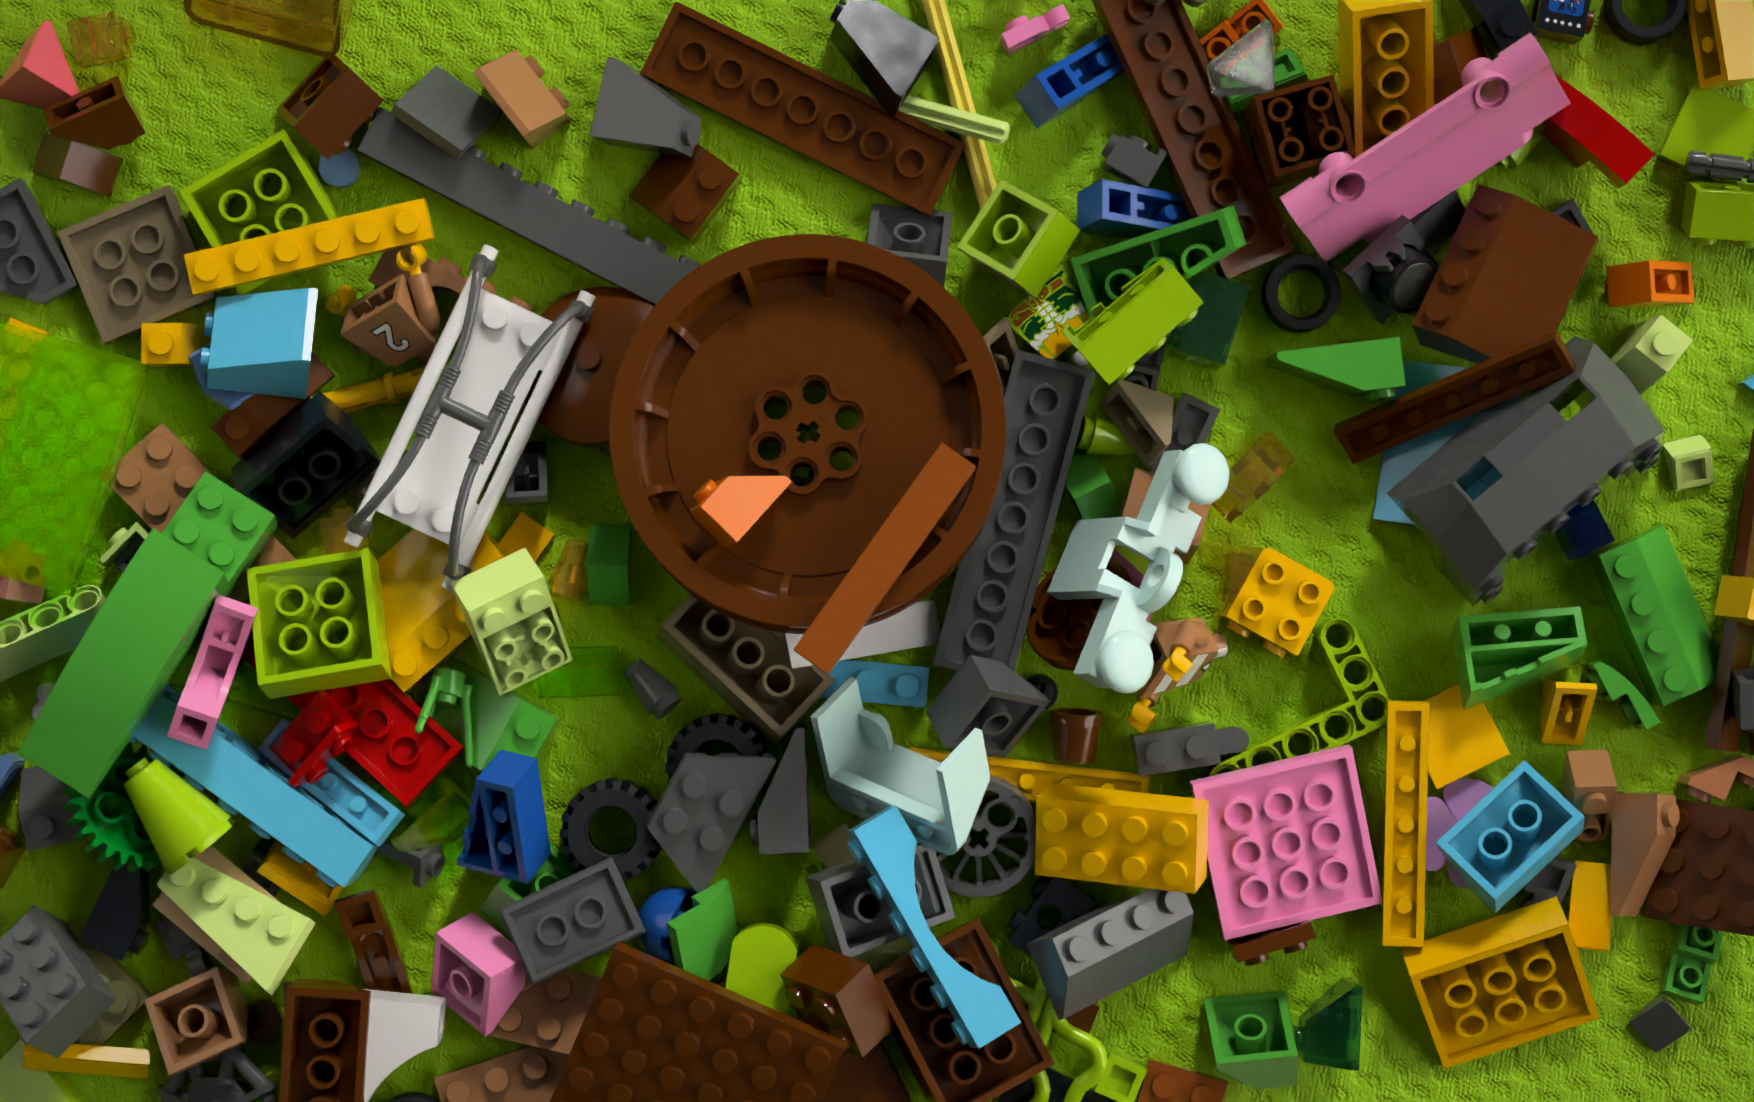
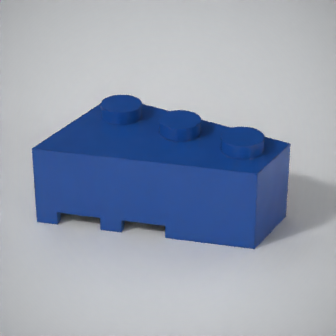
(507, 820)

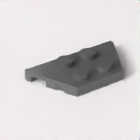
(706, 809)

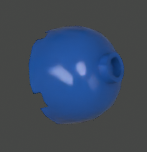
(656, 912)

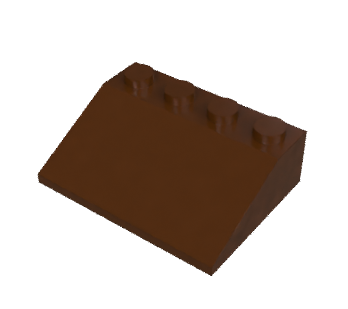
(1502, 278)
(924, 1031)

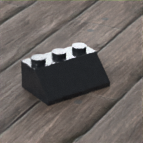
(306, 465)

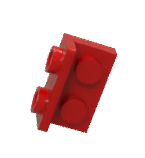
(315, 737)

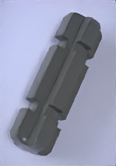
(1720, 166)

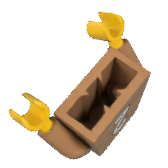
(393, 319)
(1180, 657)

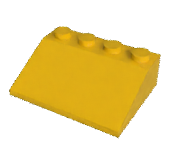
(419, 614)
(1500, 982)

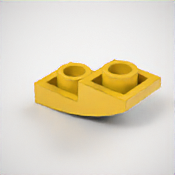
(1590, 906)

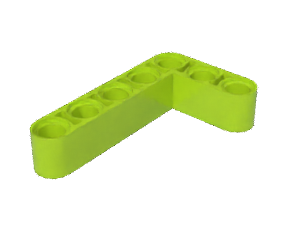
(1348, 709)

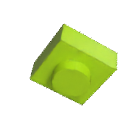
(1121, 1079)

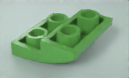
(705, 933)

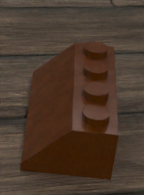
(324, 1042)

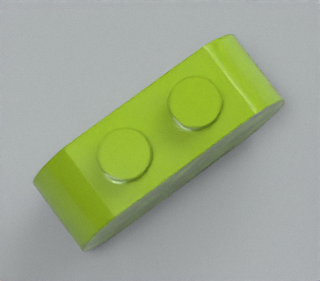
(756, 962)

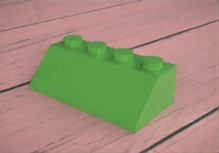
(1657, 615)

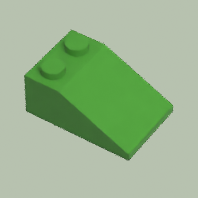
(1352, 368)
(497, 721)

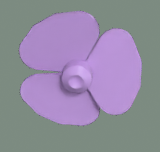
(1441, 817)

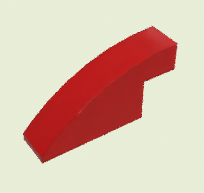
(1591, 134)

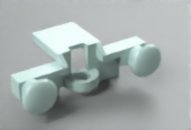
(1120, 640)

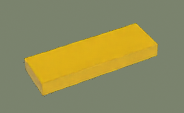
(91, 1060)

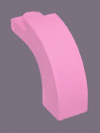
(212, 672)

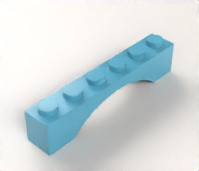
(889, 854)

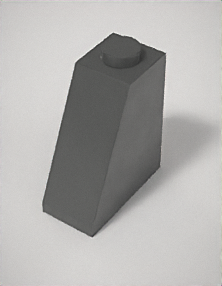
(641, 114)

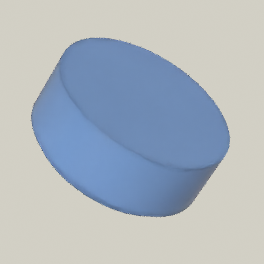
(340, 169)

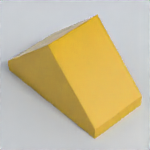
(1566, 711)

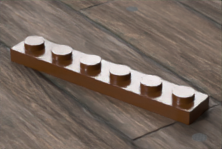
(1455, 397)

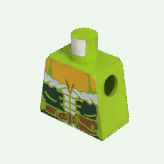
(1040, 319)

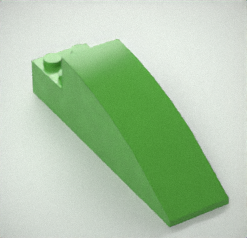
(145, 633)

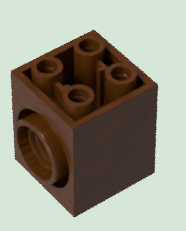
(1297, 130)

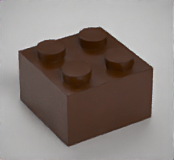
(838, 998)

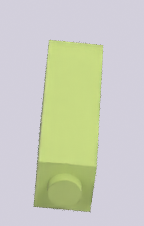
(1650, 351)

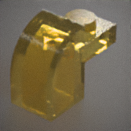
(1253, 475)

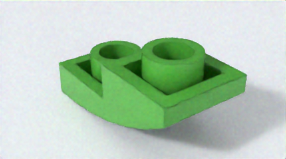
(1614, 685)
(1690, 963)

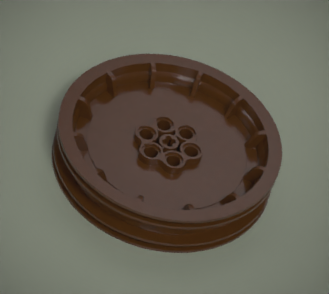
(761, 332)

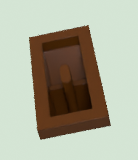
(77, 164)

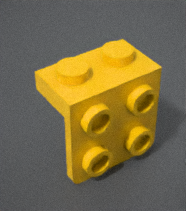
(1278, 603)

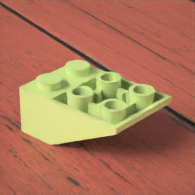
(512, 620)

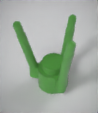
(446, 688)

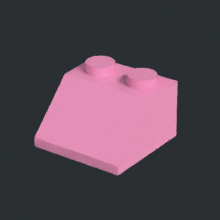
(476, 971)

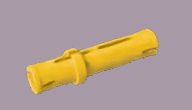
(382, 390)

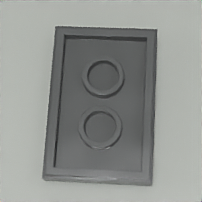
(572, 920)

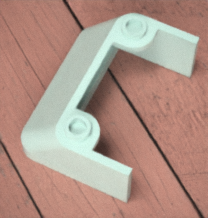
(871, 772)

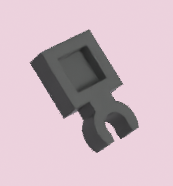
(1549, 882)

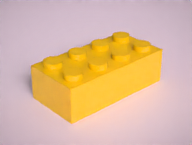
(1121, 837)

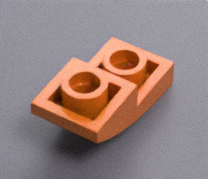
(1237, 26)

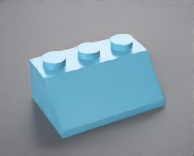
(1510, 836)

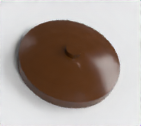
(584, 389)

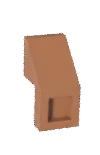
(1717, 778)

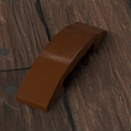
(373, 942)

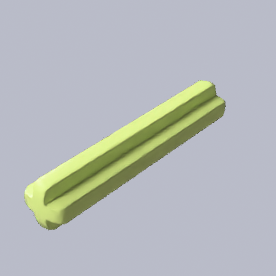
(956, 120)

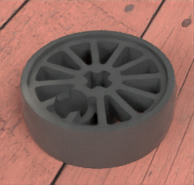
(1020, 807)

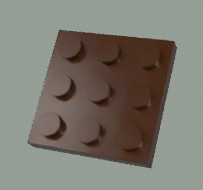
(1707, 871)

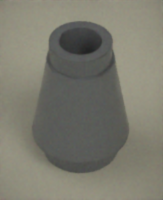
(652, 689)

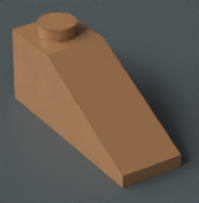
(1640, 841)

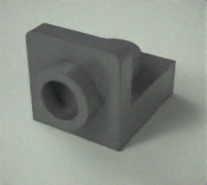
(426, 861)

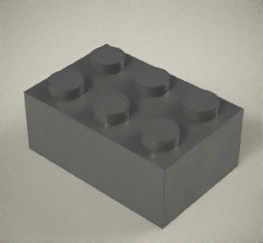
(49, 983)

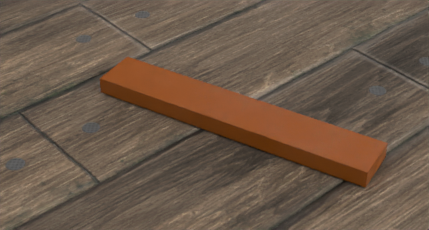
(885, 558)

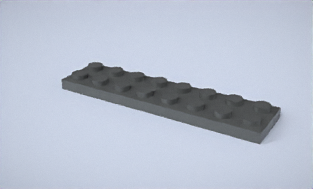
(1003, 567)

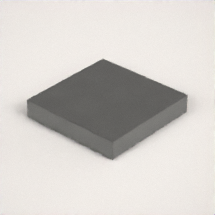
(446, 112)

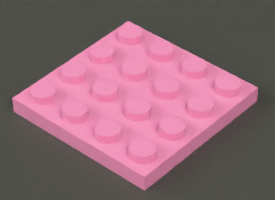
(1288, 842)

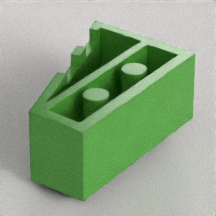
(1514, 649)

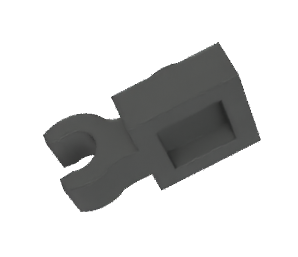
(182, 945)

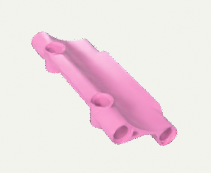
(1429, 153)

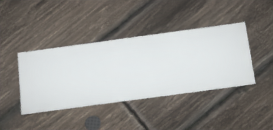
(906, 630)

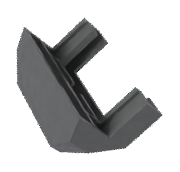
(1542, 464)

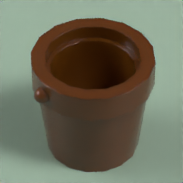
(1075, 734)

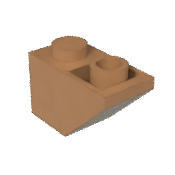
(1591, 789)

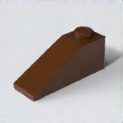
(262, 414)

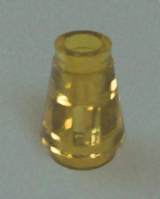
(570, 572)

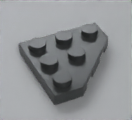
(29, 252)

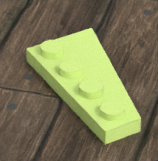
(242, 921)

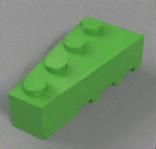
(1186, 246)

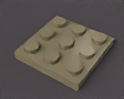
(134, 264)

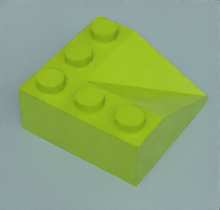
(259, 195)
(318, 623)

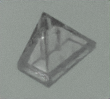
(1246, 65)

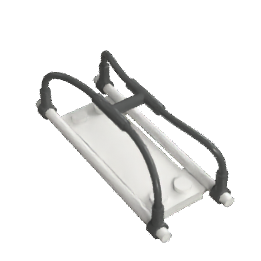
(469, 417)

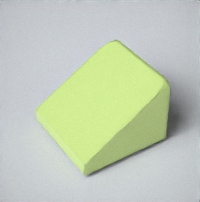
(1689, 462)

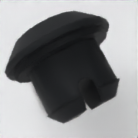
(1046, 686)

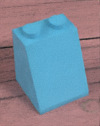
(261, 342)

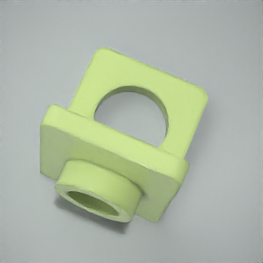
(122, 540)

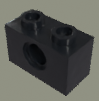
(1052, 892)

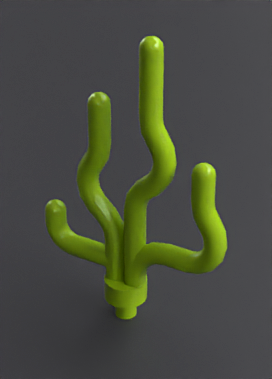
(1042, 1010)

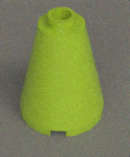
(174, 813)

